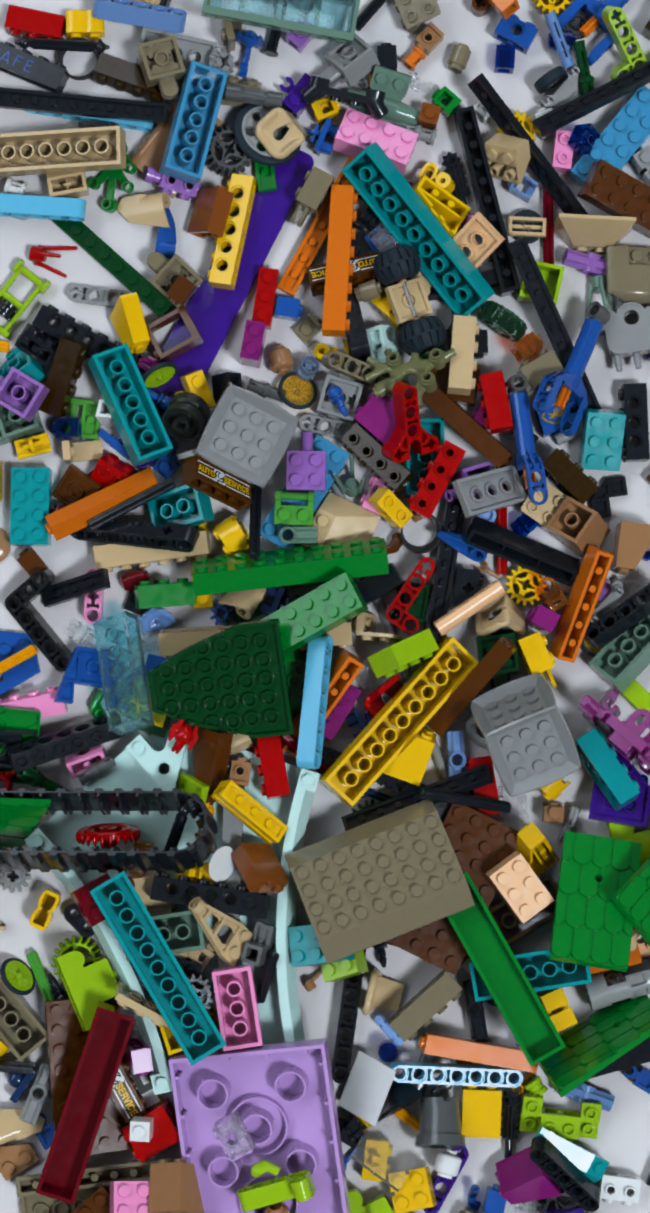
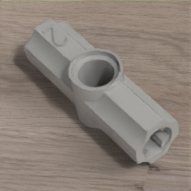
(33, 1106)

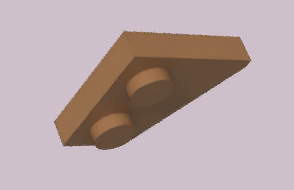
(16, 1159)

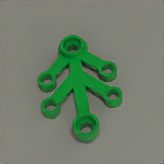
(113, 175)

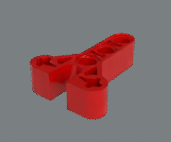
(407, 427)

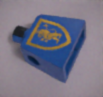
(550, 420)

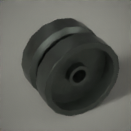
(185, 417)

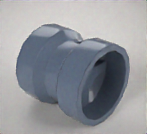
(307, 368)

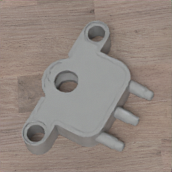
(626, 339)

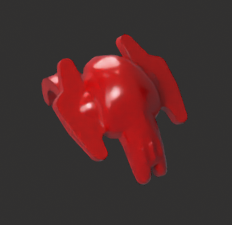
(183, 735)

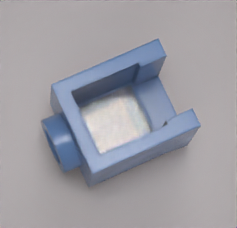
(524, 190)

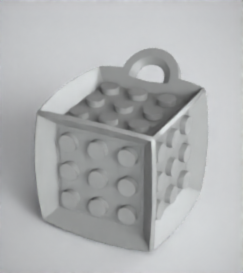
(245, 435)
(524, 734)

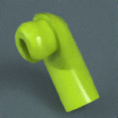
(264, 1166)

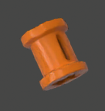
(413, 58)

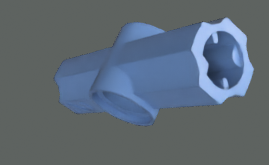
(455, 746)
(591, 1094)

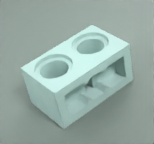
(380, 339)

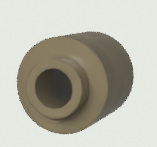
(459, 58)
(368, 290)

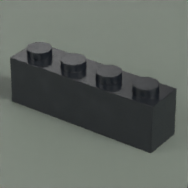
(377, 586)

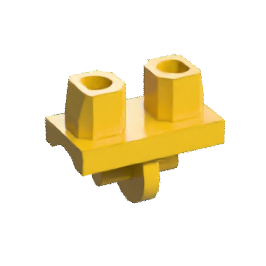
(33, 446)

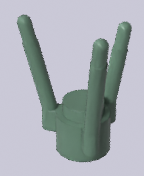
(599, 286)
(351, 486)

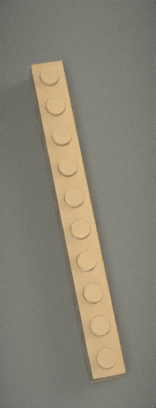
(176, 639)

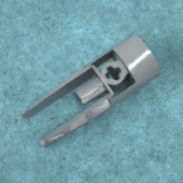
(618, 985)

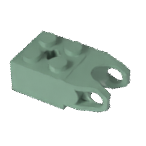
(16, 429)

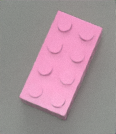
(362, 130)
(237, 1007)
(129, 1196)

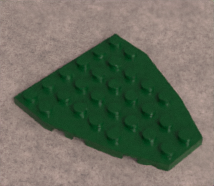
(228, 682)

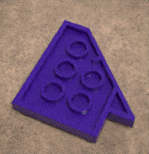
(633, 814)

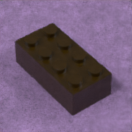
(512, 928)

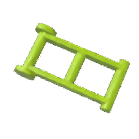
(42, 288)

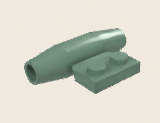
(396, 88)

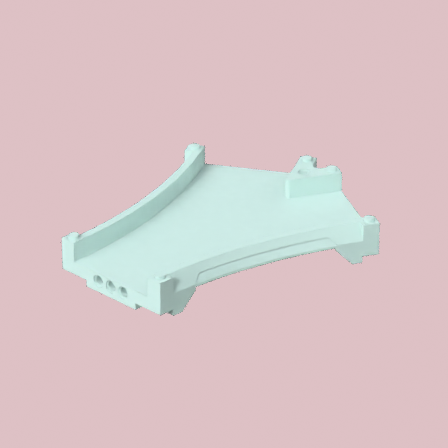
(139, 768)

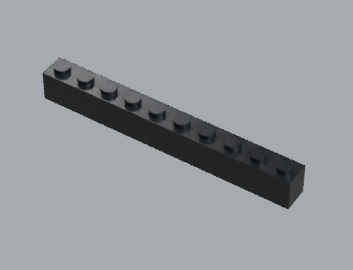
(486, 196)

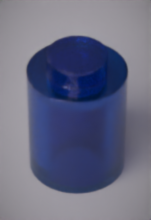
(387, 1051)

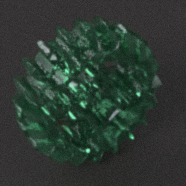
(502, 321)

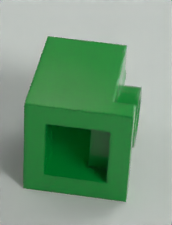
(453, 101)

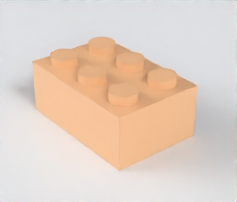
(519, 887)

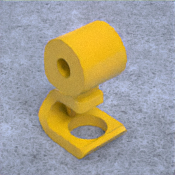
(441, 178)
(322, 348)

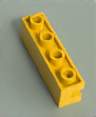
(249, 811)

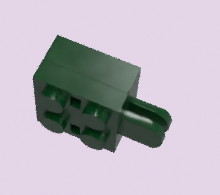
(484, 645)

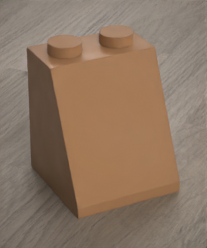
(578, 526)
(629, 546)
(174, 1188)

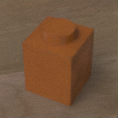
(429, 115)

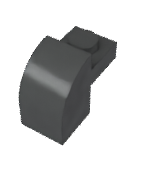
(257, 949)

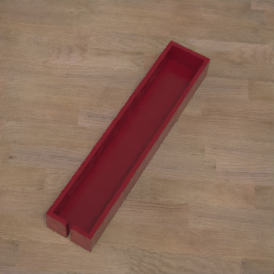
(86, 1103)

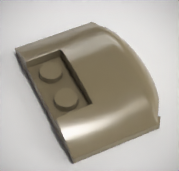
(628, 273)

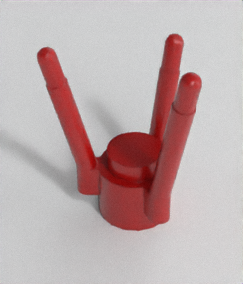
(40, 254)

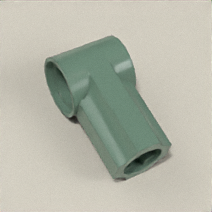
(302, 535)

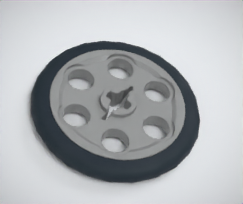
(248, 143)

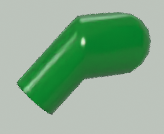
(95, 705)

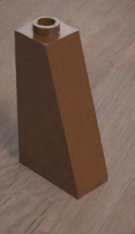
(211, 758)

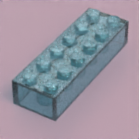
(123, 673)

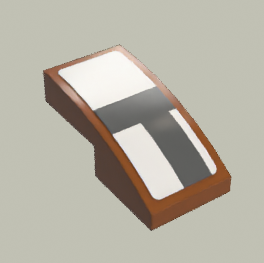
(145, 1088)

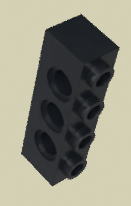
(638, 393)

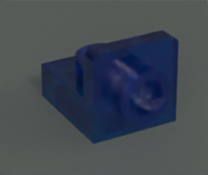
(524, 525)

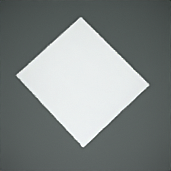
(367, 1088)

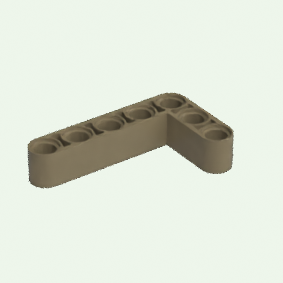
(357, 371)

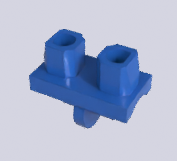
(322, 145)

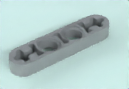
(103, 299)
(333, 433)

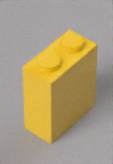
(481, 1112)

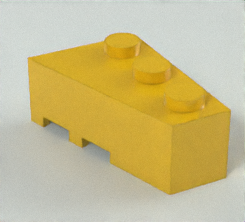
(442, 204)
(536, 849)

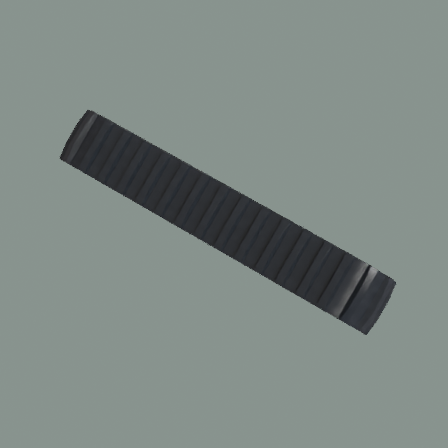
(115, 859)

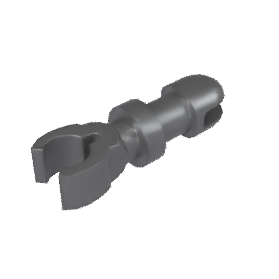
(437, 1091)

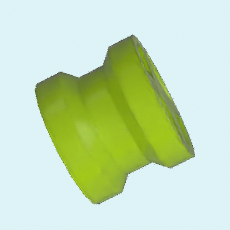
(535, 1087)

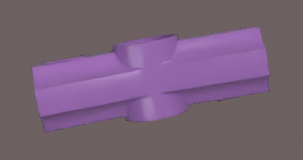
(588, 263)

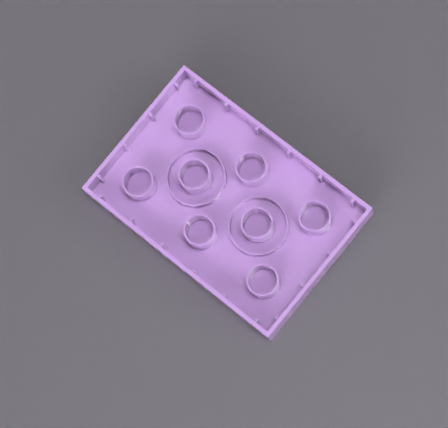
(287, 1108)

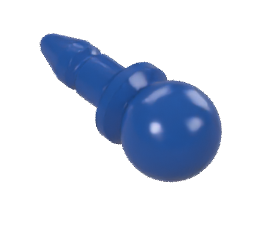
(335, 394)
(161, 400)

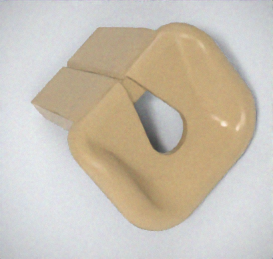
(274, 120)
(510, 616)
(382, 993)

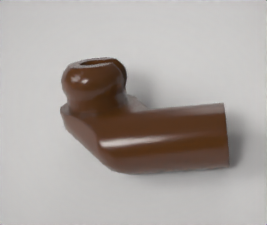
(395, 544)

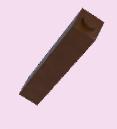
(468, 427)
(472, 685)

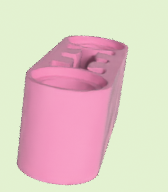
(98, 601)

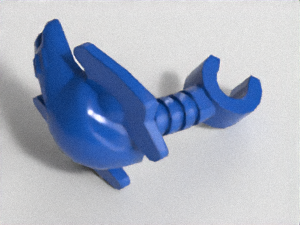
(249, 40)

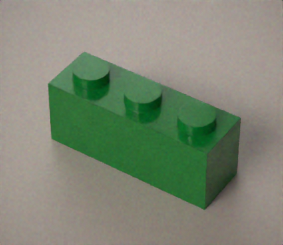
(164, 593)

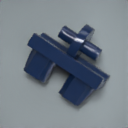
(279, 594)
(356, 718)

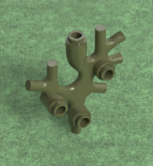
(418, 367)

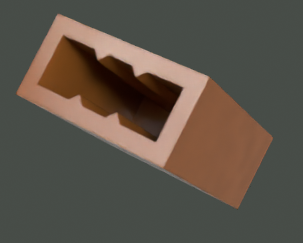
(210, 212)
(260, 868)

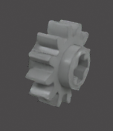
(8, 881)

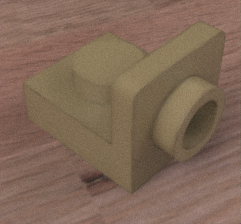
(308, 328)

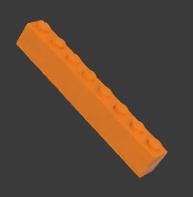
(338, 260)

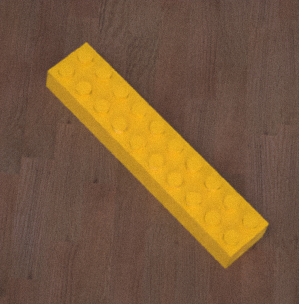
(398, 721)

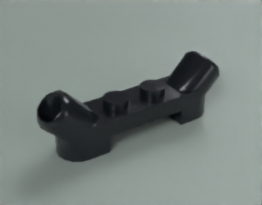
(320, 87)

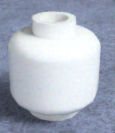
(447, 1164)

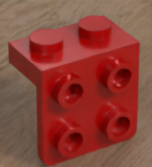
(111, 470)

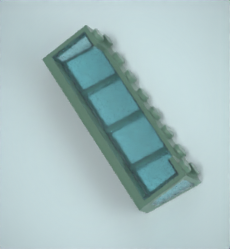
(313, 18)

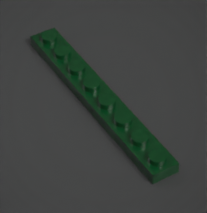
(116, 265)

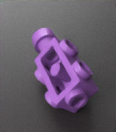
(178, 186)

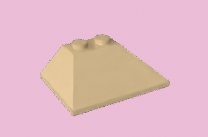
(592, 232)
(343, 521)

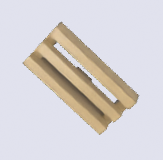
(529, 227)

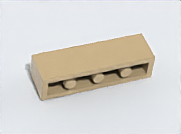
(463, 364)

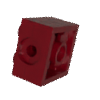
(86, 903)

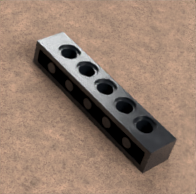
(48, 314)
(60, 743)
(160, 893)

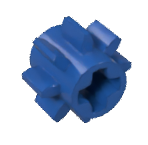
(216, 612)

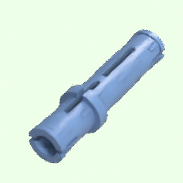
(559, 40)

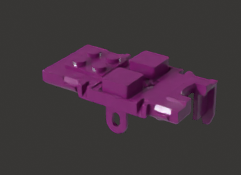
(623, 735)

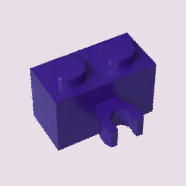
(294, 100)

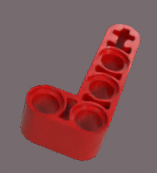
(413, 593)

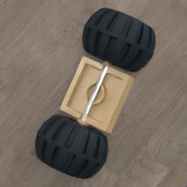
(409, 300)

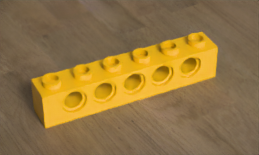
(227, 278)

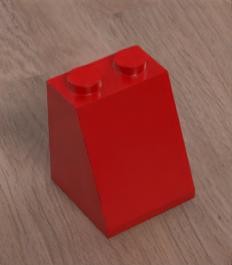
(164, 1131)

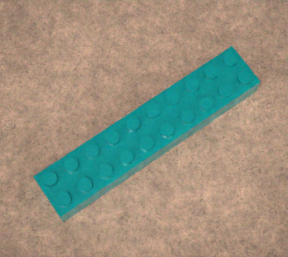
(416, 226)
(158, 968)

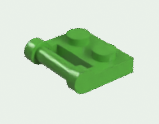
(90, 424)
(294, 514)

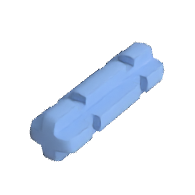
(380, 1020)

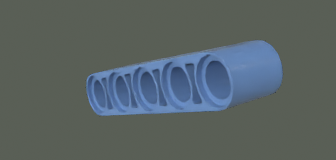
(141, 14)

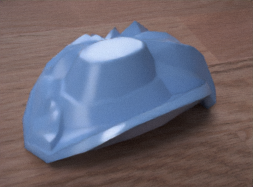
(156, 619)

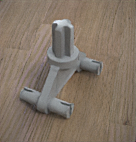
(566, 91)
(610, 600)

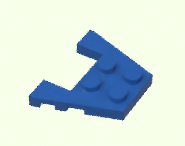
(10, 644)
(81, 670)

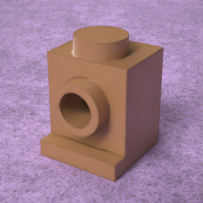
(436, 38)
(245, 777)
(552, 812)

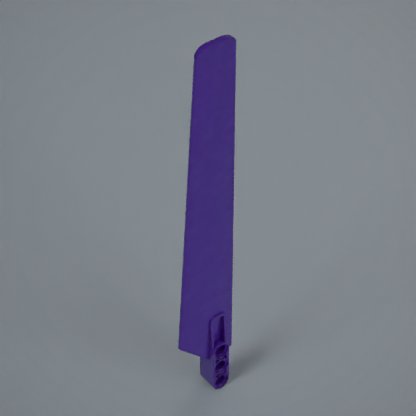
(215, 308)

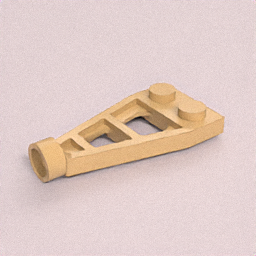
(234, 945)

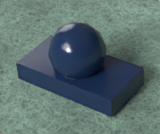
(21, 1082)

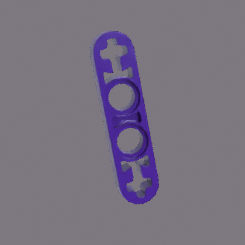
(448, 1182)

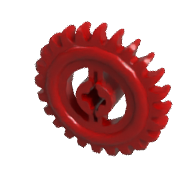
(108, 834)

